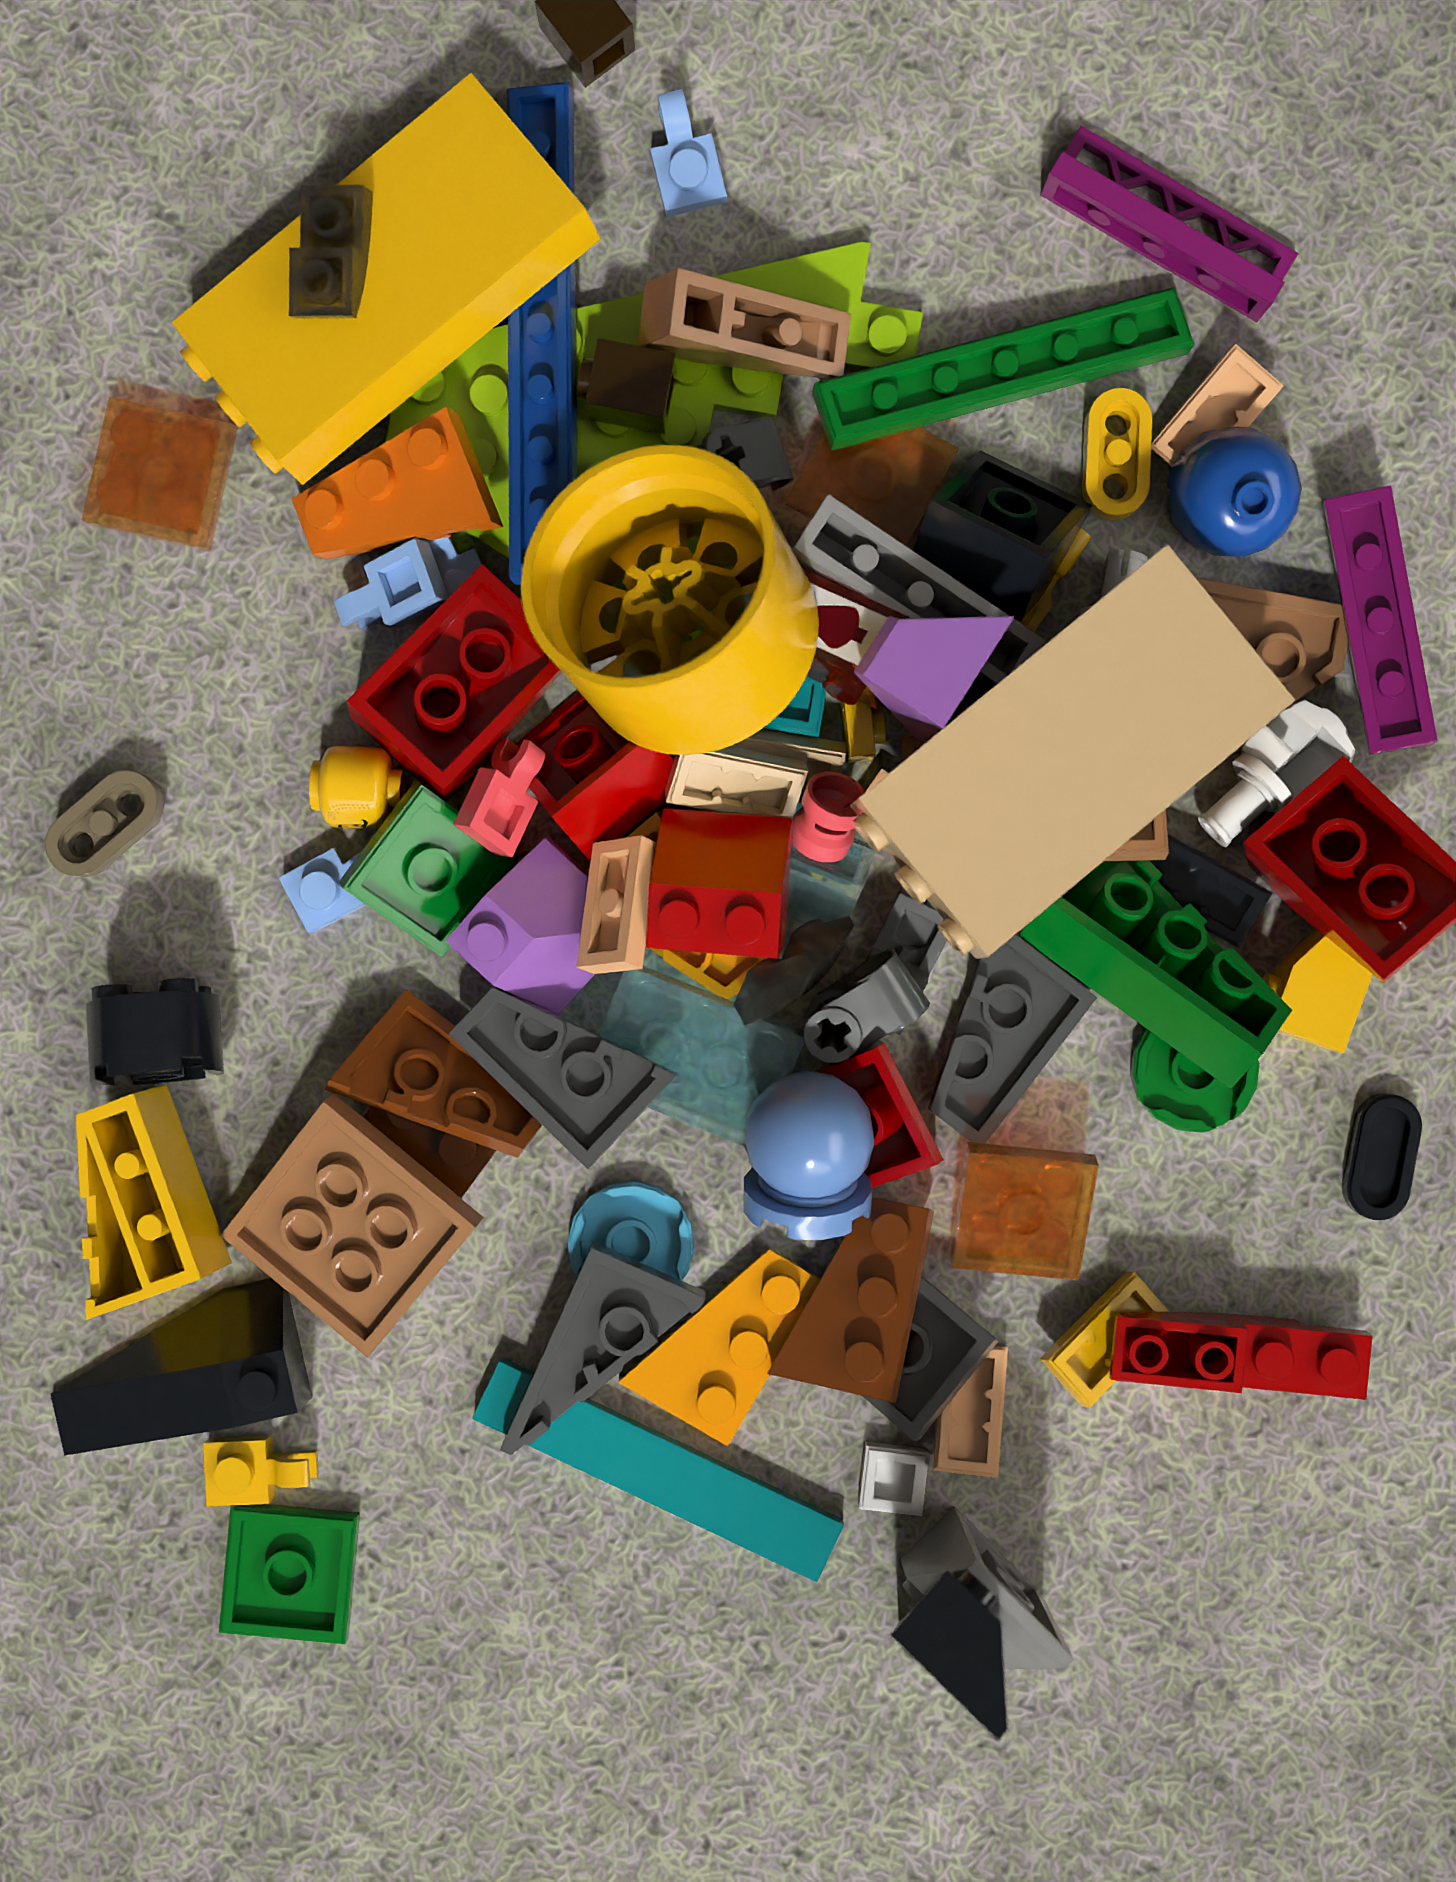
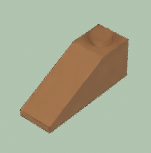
(741, 326)

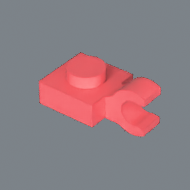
(498, 799)

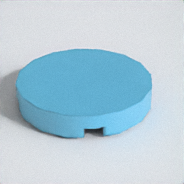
(637, 1218)

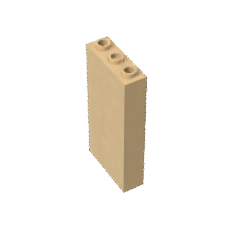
(1070, 755)

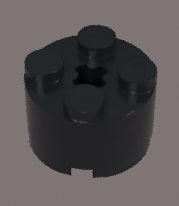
(154, 1034)

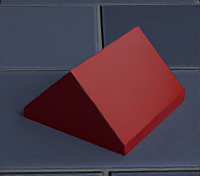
(899, 1131)

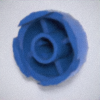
(1233, 491)

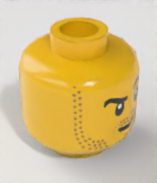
(355, 786)

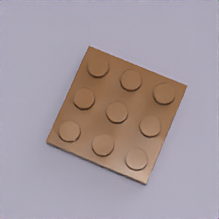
(351, 1225)

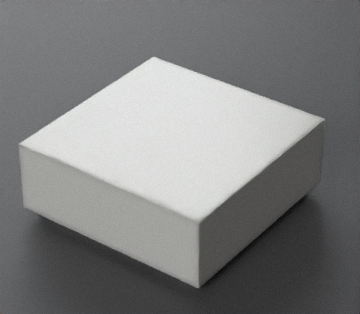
(893, 1478)

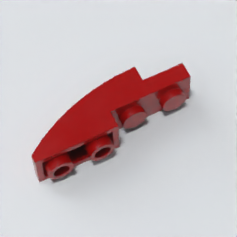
(1239, 1353)

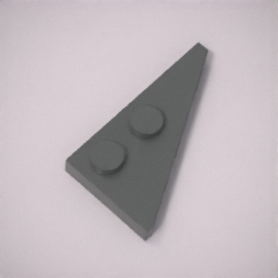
(606, 1321)

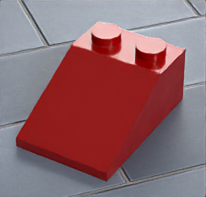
(456, 685)
(1357, 870)

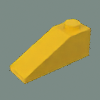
(1322, 990)

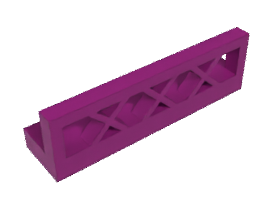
(1163, 234)
(1380, 621)

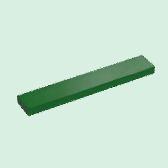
(1002, 368)

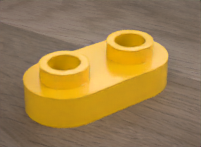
(1117, 457)

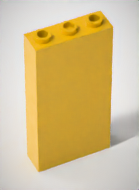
(457, 243)

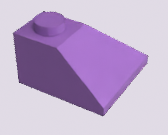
(530, 929)

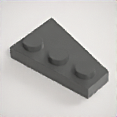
(1004, 1037)
(561, 1072)

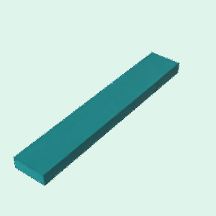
(673, 1476)

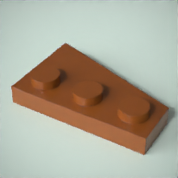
(428, 1077)
(863, 1306)

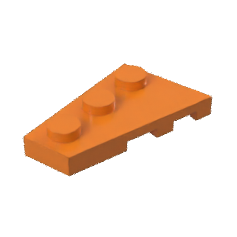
(403, 490)

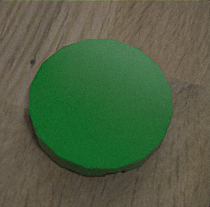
(1164, 1081)

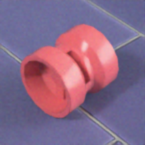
(824, 823)

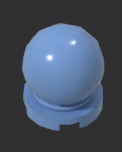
(808, 1156)

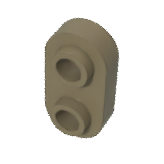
(103, 818)

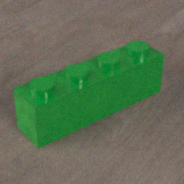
(1161, 967)

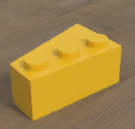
(143, 1202)

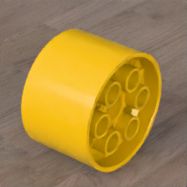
(636, 522)

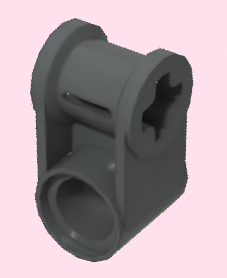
(753, 449)
(872, 1002)

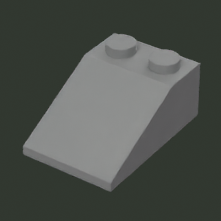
(1027, 1625)

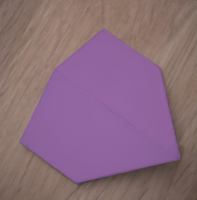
(927, 666)

